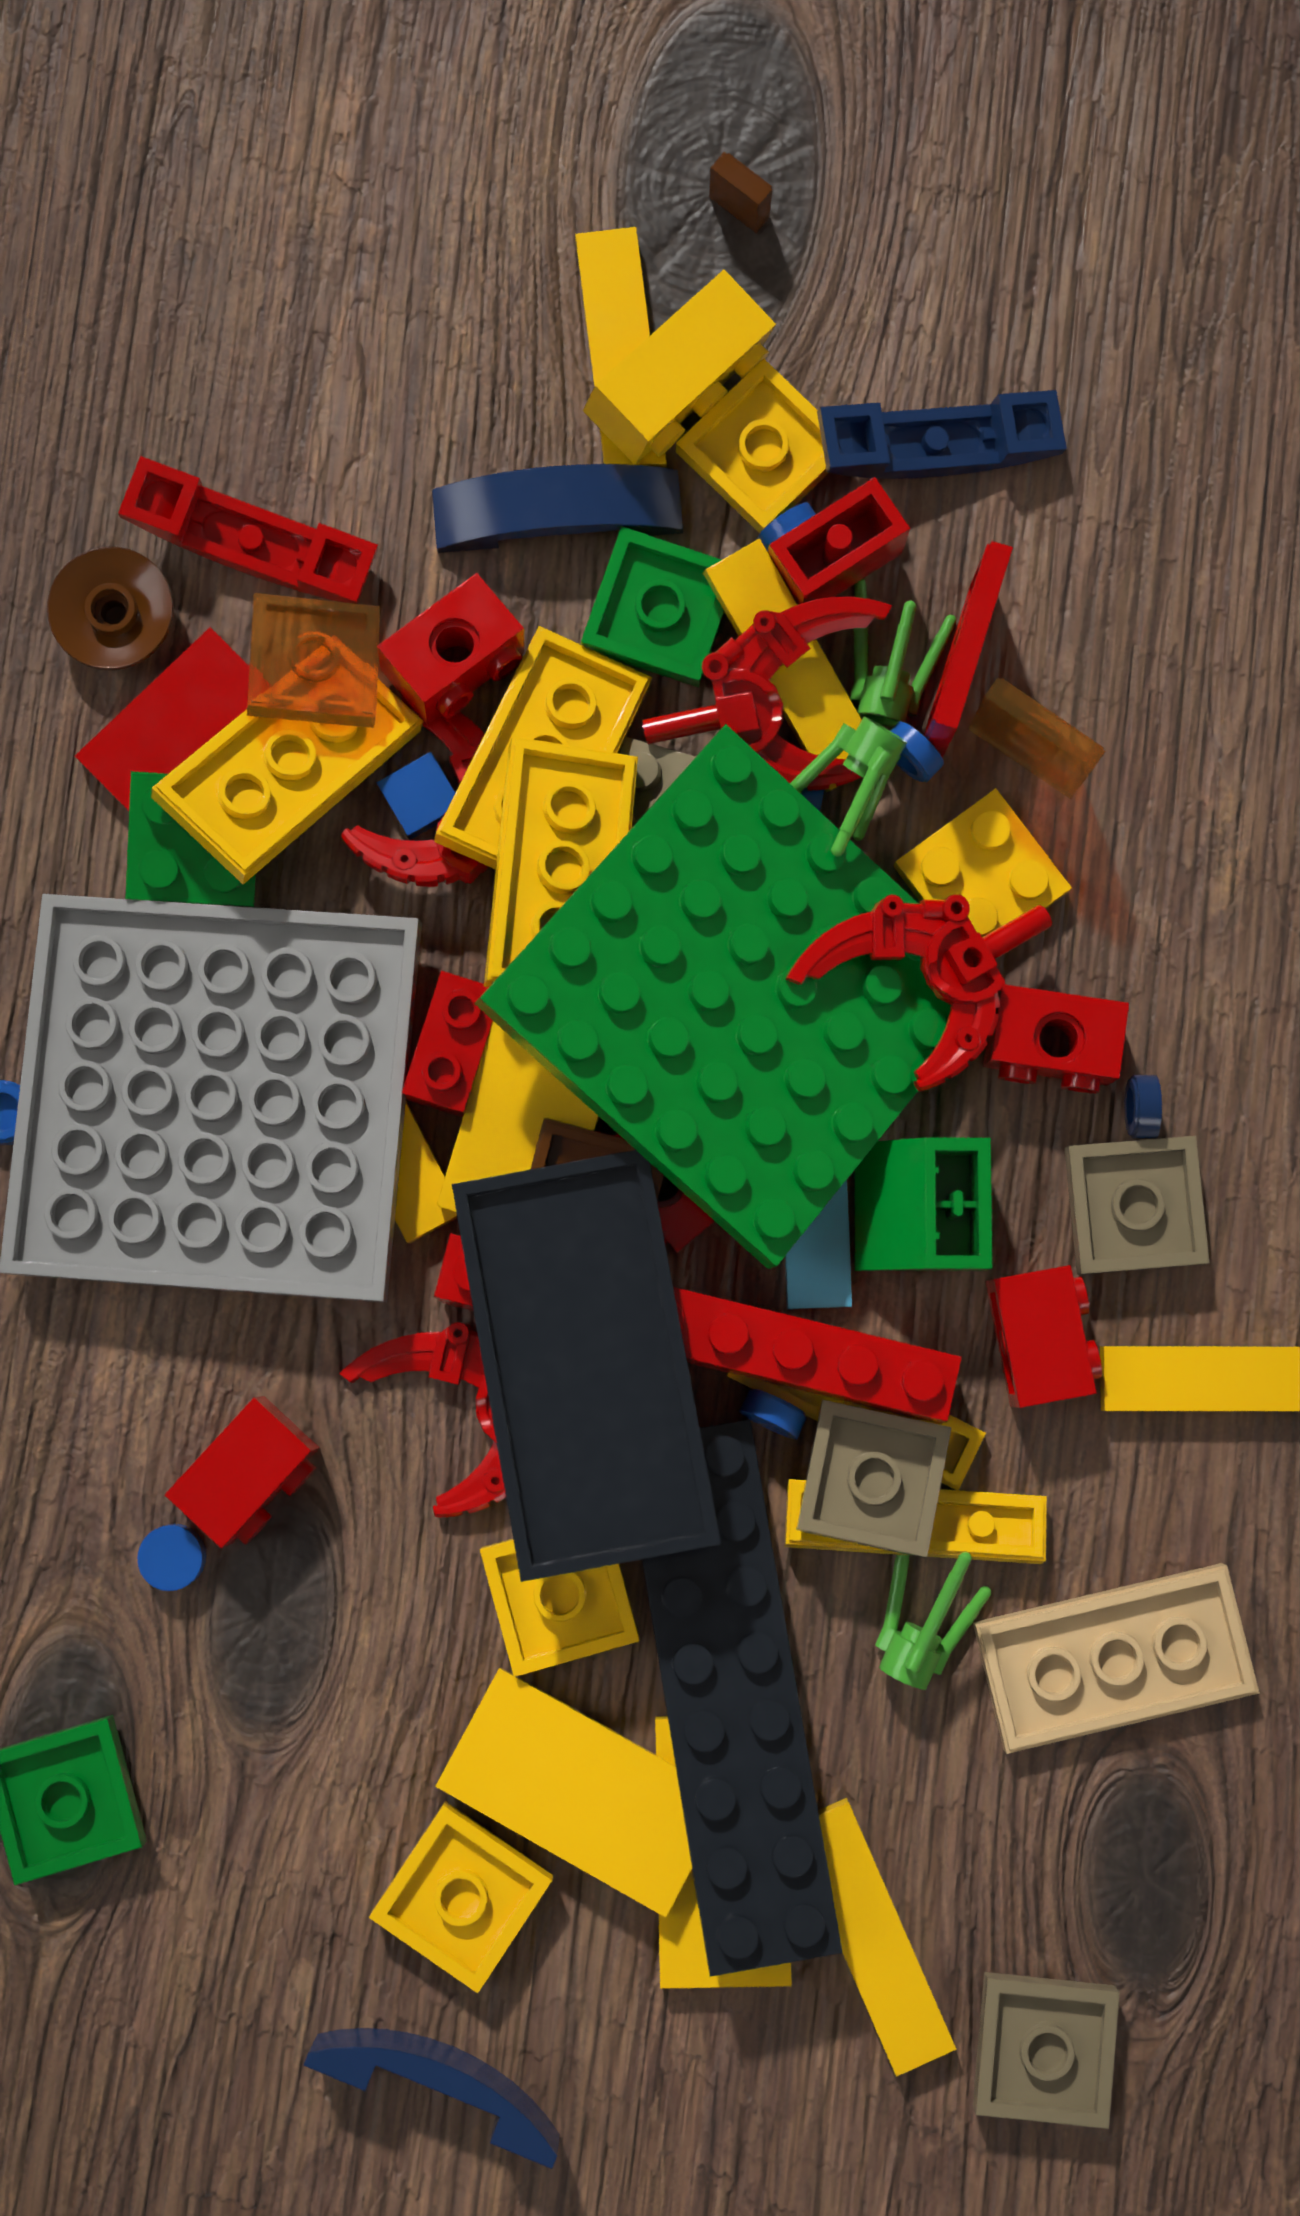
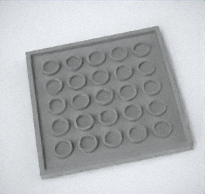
(212, 1097)

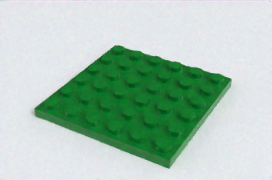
(675, 1010)

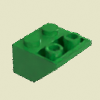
(924, 1206)

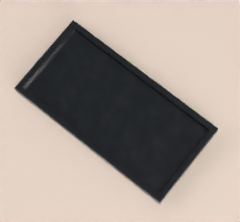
(585, 1365)

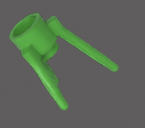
(887, 693)
(872, 755)
(916, 1651)

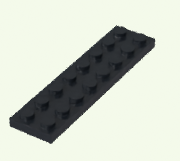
(740, 1730)

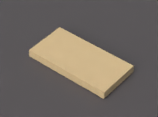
(1115, 1658)

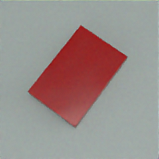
(967, 646)
(170, 716)

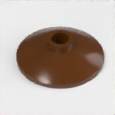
(94, 585)

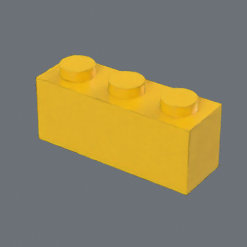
(680, 369)

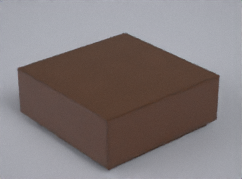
(740, 191)

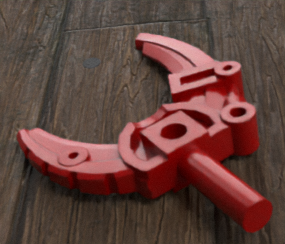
(749, 699)
(426, 860)
(952, 957)
(448, 1358)

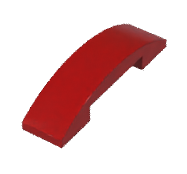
(246, 536)

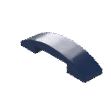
(941, 441)
(556, 502)
(519, 2121)

